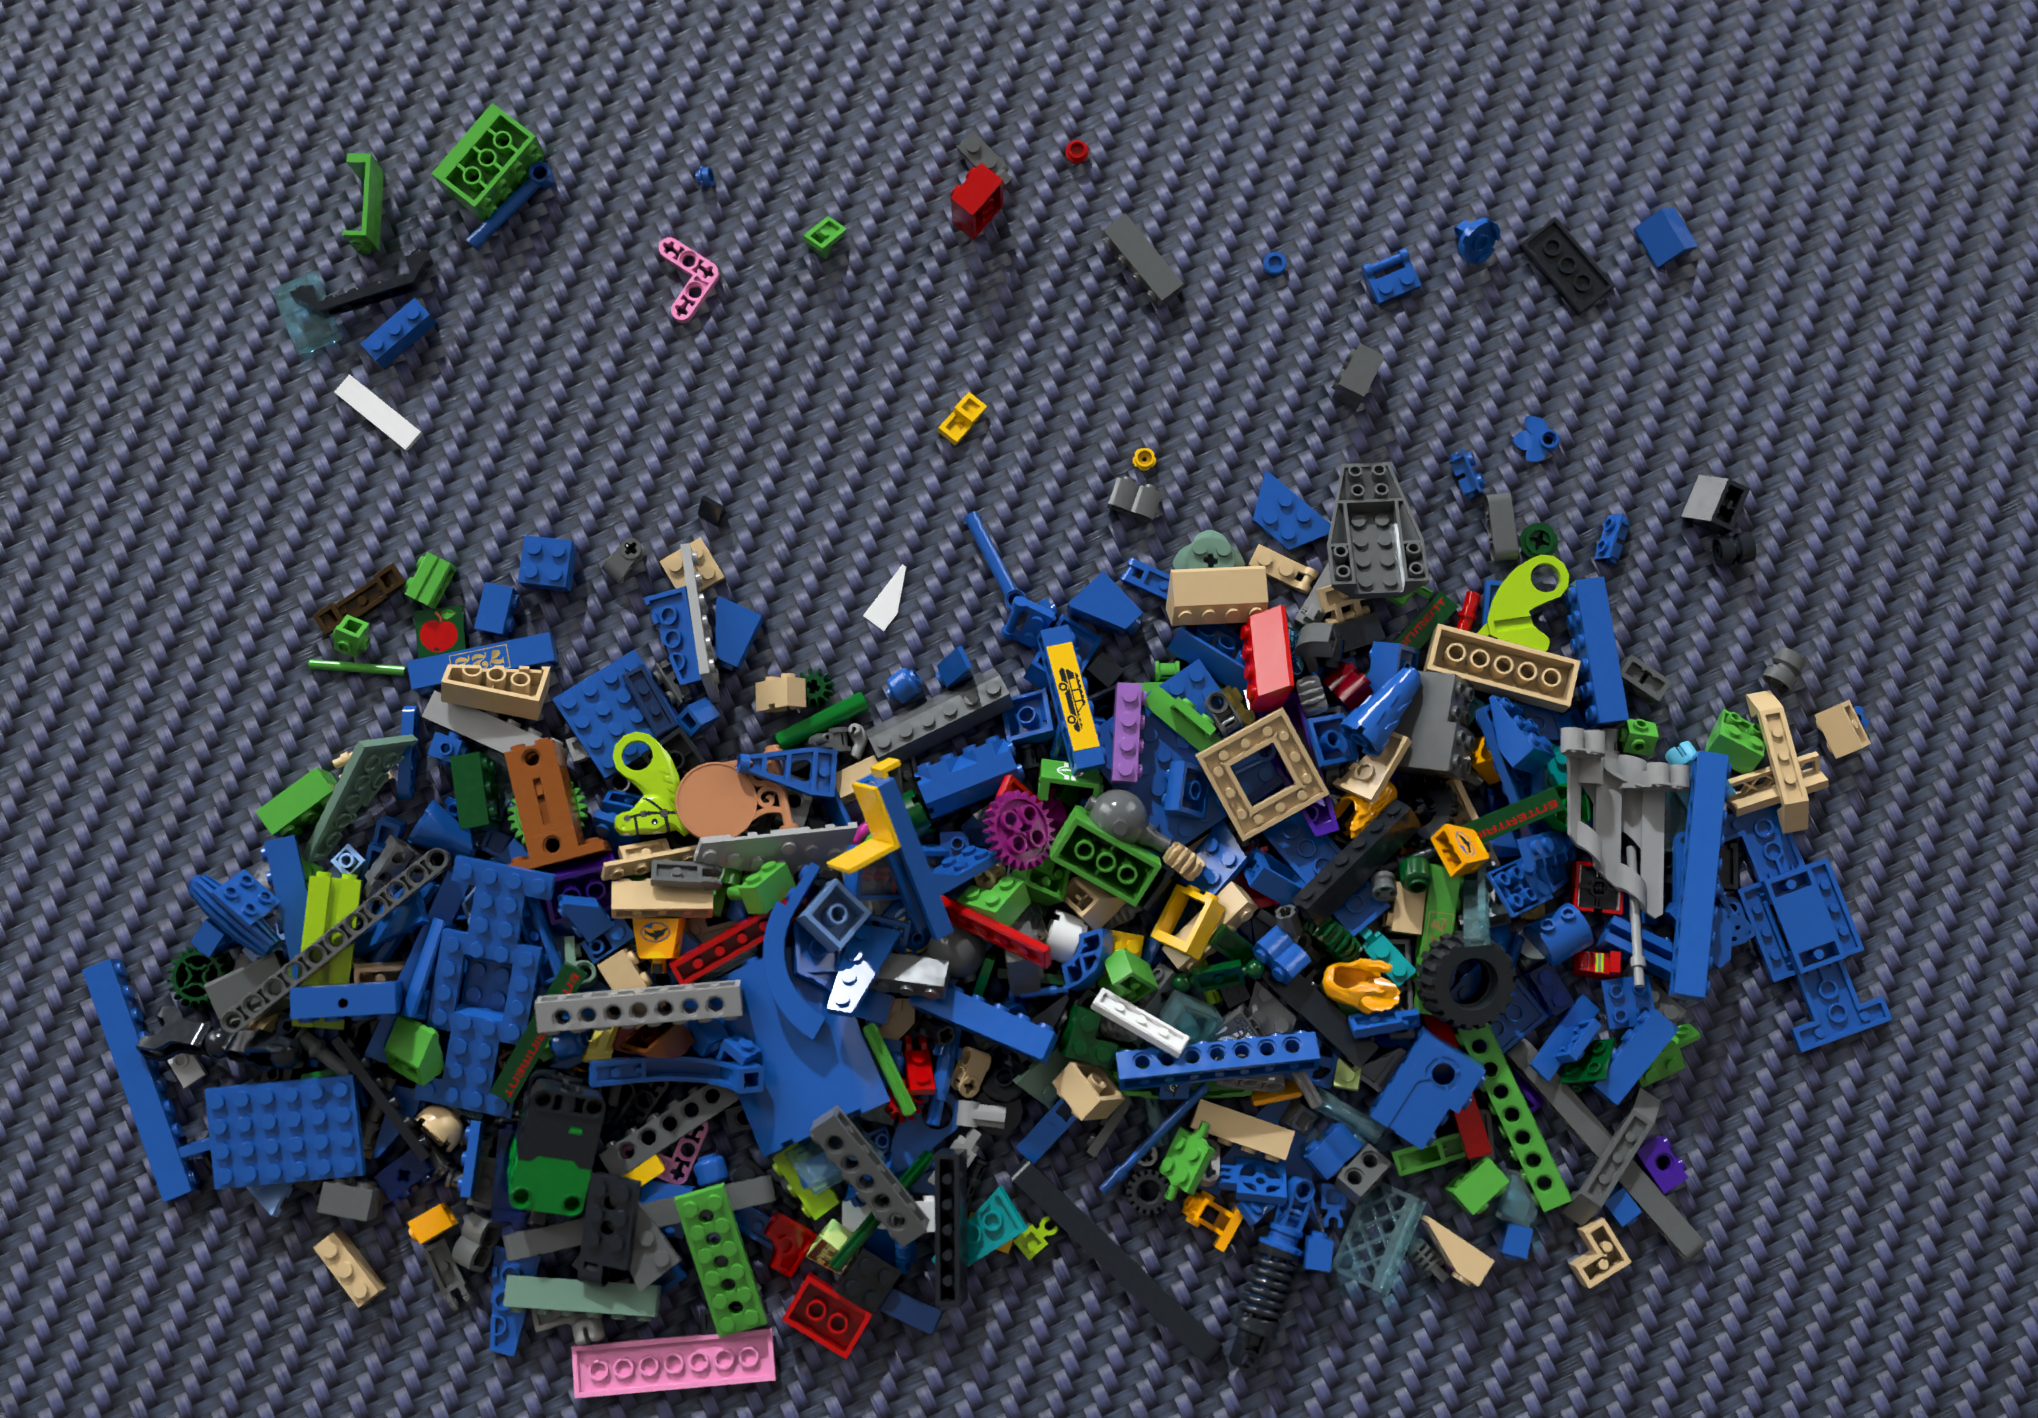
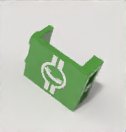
(1060, 773)

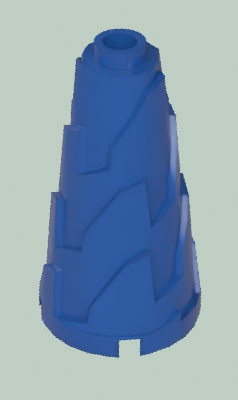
(1380, 714)

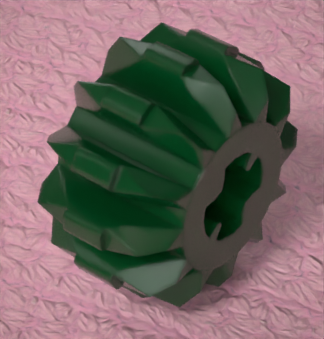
(822, 684)

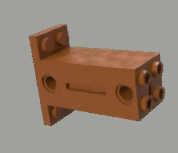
(547, 807)

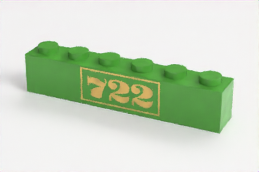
(1438, 918)

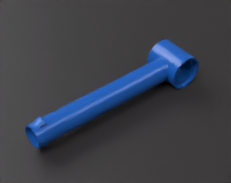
(513, 203)
(993, 559)

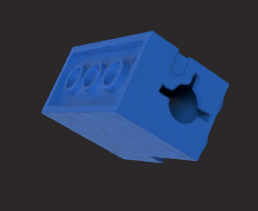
(1425, 1086)

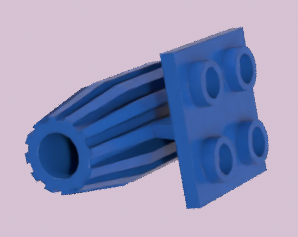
(238, 909)

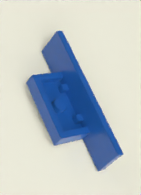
(1568, 1039)

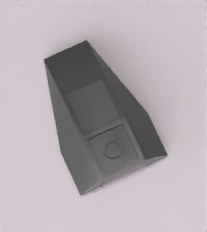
(1374, 536)

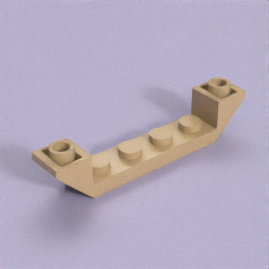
(1783, 760)

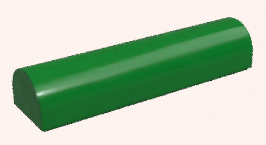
(822, 721)

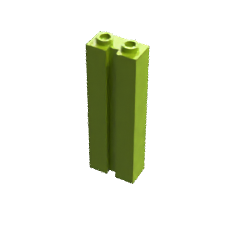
(327, 904)

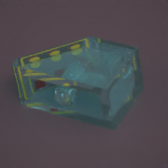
(1516, 1202)

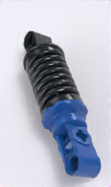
(1272, 1277)

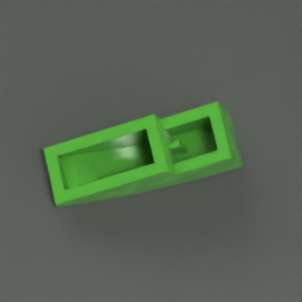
(1442, 1150)

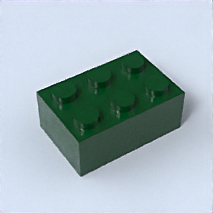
(476, 793)

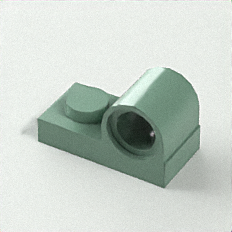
(572, 953)

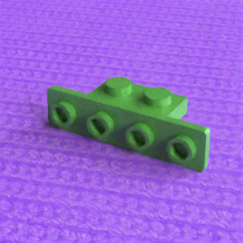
(1183, 719)
(1670, 1058)

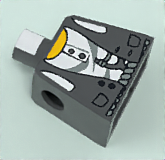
(1238, 1024)

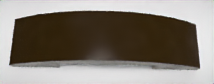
(363, 600)

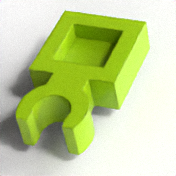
(1033, 1240)

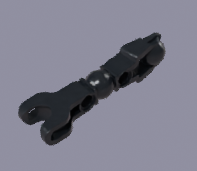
(256, 1048)

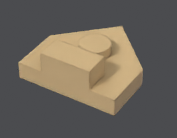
(900, 1020)

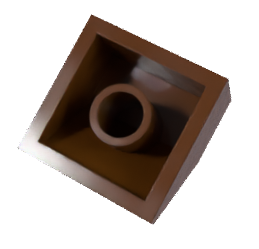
(659, 1041)

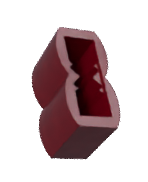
(1347, 685)

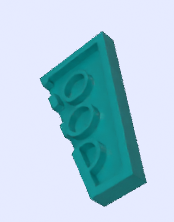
(992, 1226)

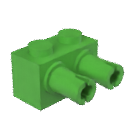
(764, 888)

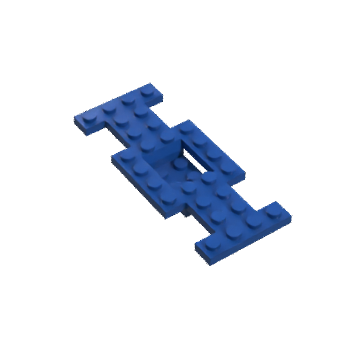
(1813, 924)
(496, 985)

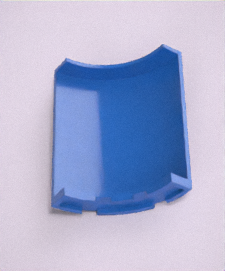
(800, 1074)

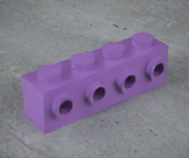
(1126, 733)

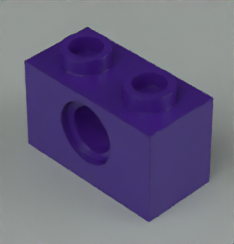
(1674, 1169)

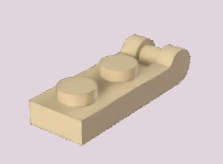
(1283, 569)

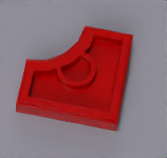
(789, 1242)

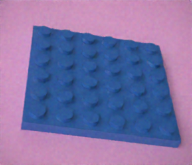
(1165, 745)

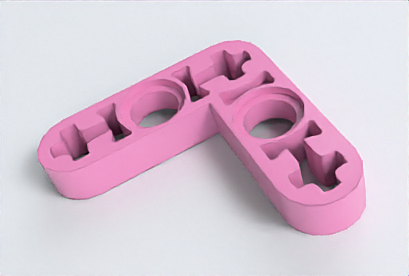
(697, 279)
(670, 1162)

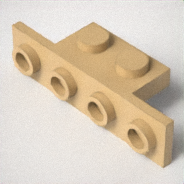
(638, 857)

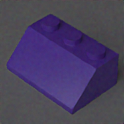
(579, 879)

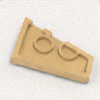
(1372, 774)

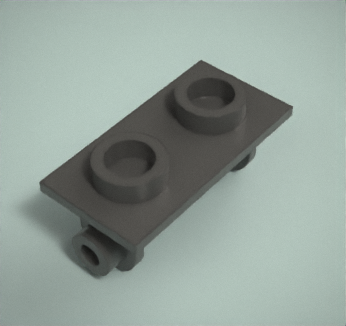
(665, 678)

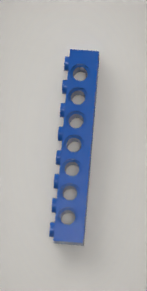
(1230, 1067)

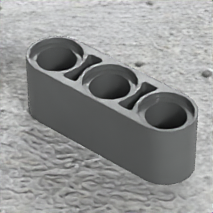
(1501, 527)

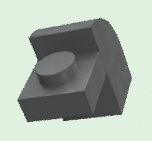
(1315, 641)

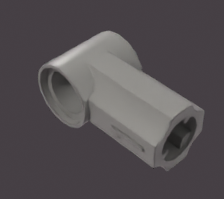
(976, 1114)

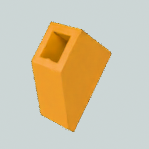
(432, 1223)

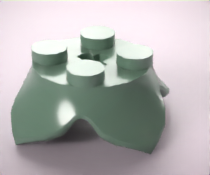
(1208, 545)

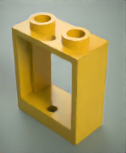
(1203, 928)

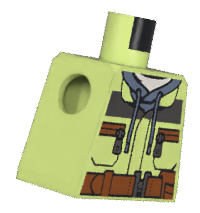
(828, 1244)

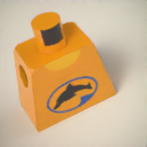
(1460, 849)
(658, 940)

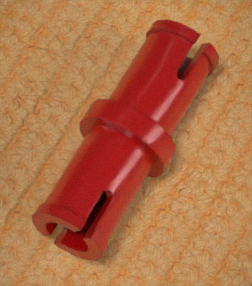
(1468, 612)

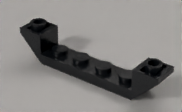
(355, 298)

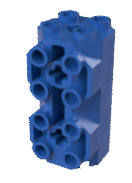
(968, 777)

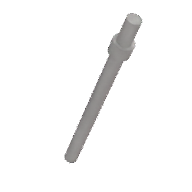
(1637, 961)

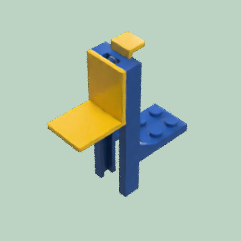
(898, 842)

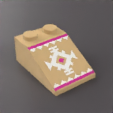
(1466, 1261)

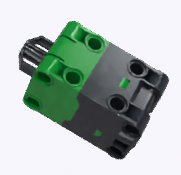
(554, 1143)

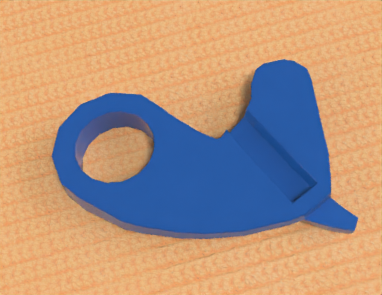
(915, 1137)

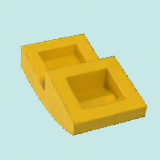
(962, 418)

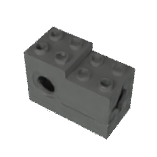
(1438, 728)

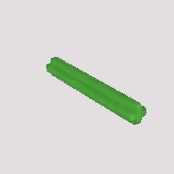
(889, 1069)

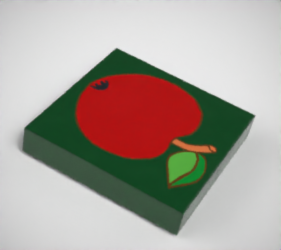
(440, 631)

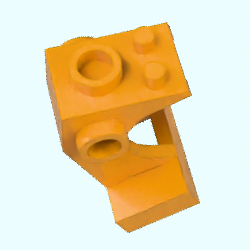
(1224, 1224)

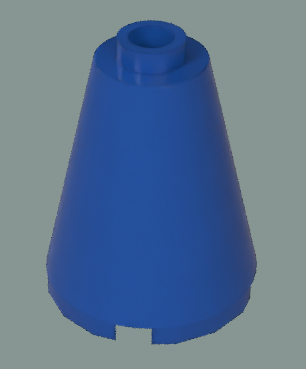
(442, 831)

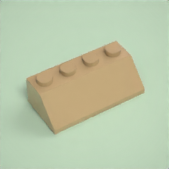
(1216, 595)

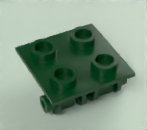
(1591, 1066)

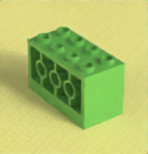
(488, 163)

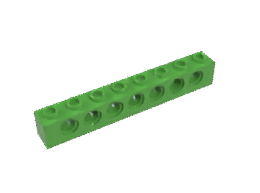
(1546, 1197)

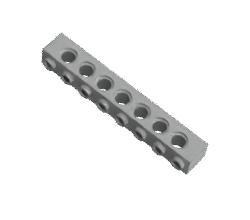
(548, 1006)

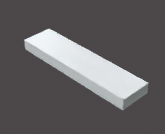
(378, 413)
(1140, 1022)

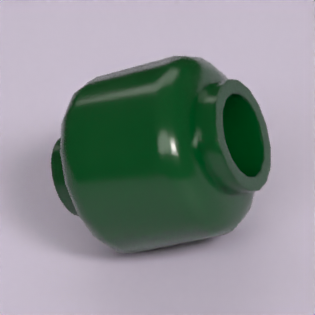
(1415, 874)

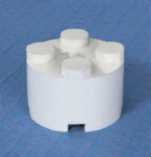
(1064, 935)

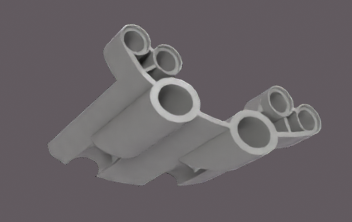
(1625, 798)

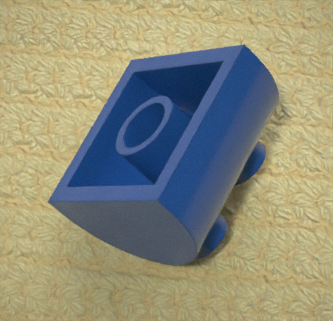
(1186, 790)
(1560, 934)

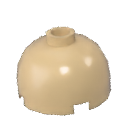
(441, 1125)

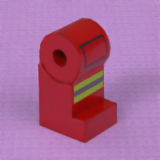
(1597, 964)

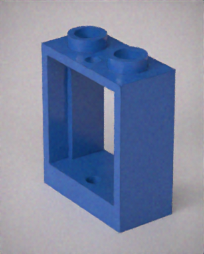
(1272, 877)

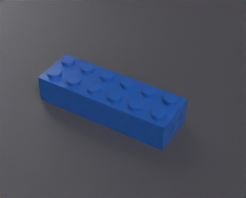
(1596, 650)

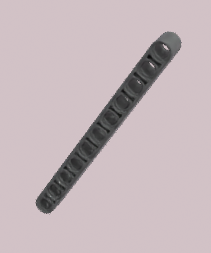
(325, 944)
(1595, 1140)
(662, 1211)

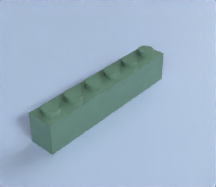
(573, 1296)

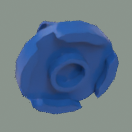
(1477, 239)

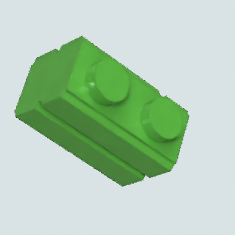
(430, 580)

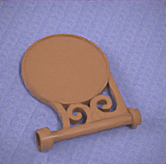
(724, 802)

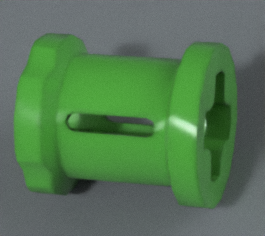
(1164, 671)

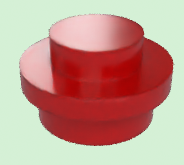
(1077, 152)

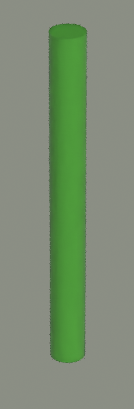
(357, 667)

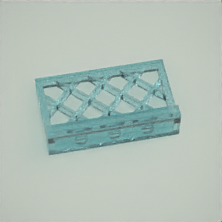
(1397, 1245)

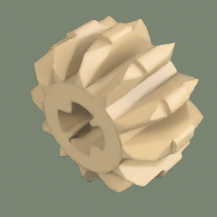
(1183, 861)

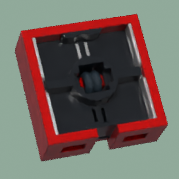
(1593, 892)

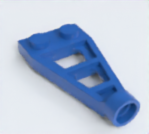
(822, 770)

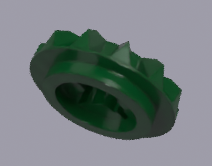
(1548, 537)

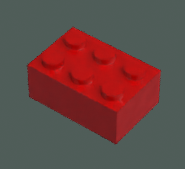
(976, 200)
(826, 1316)

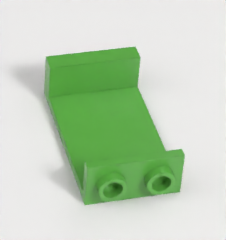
(373, 175)

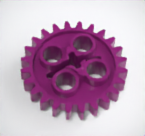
(1024, 828)

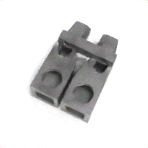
(393, 860)

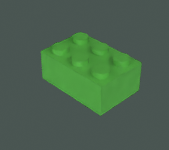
(298, 804)

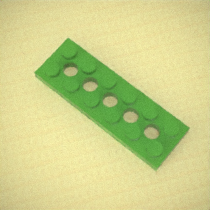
(732, 1247)

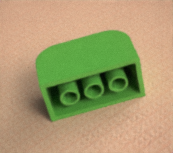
(1119, 871)

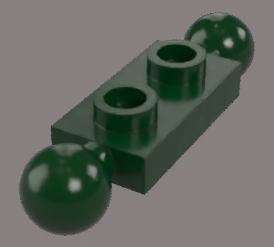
(1218, 976)

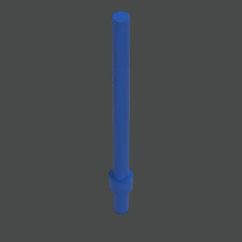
(1119, 1173)

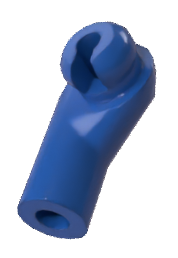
(899, 1061)

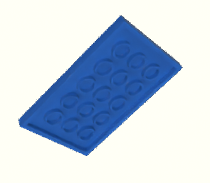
(285, 1131)

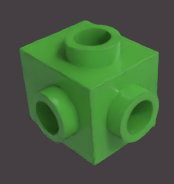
(351, 636)
(1638, 737)

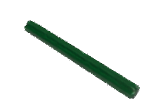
(870, 1224)

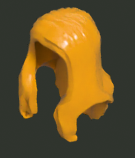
(1365, 811)
(1361, 985)

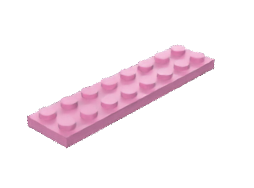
(673, 1363)

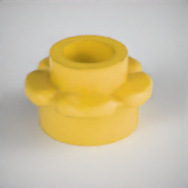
(1148, 454)

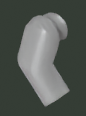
(859, 740)

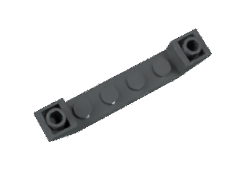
(1614, 1159)

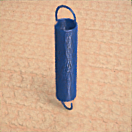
(1516, 948)

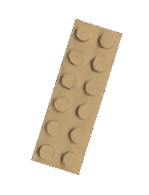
(1504, 667)

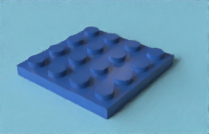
(604, 711)

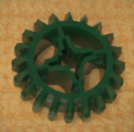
(1334, 940)
(185, 987)

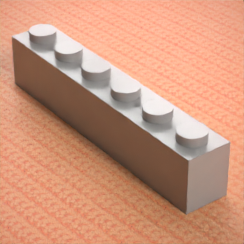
(481, 726)

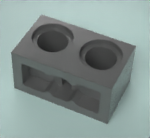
(1643, 680)
(1366, 1177)

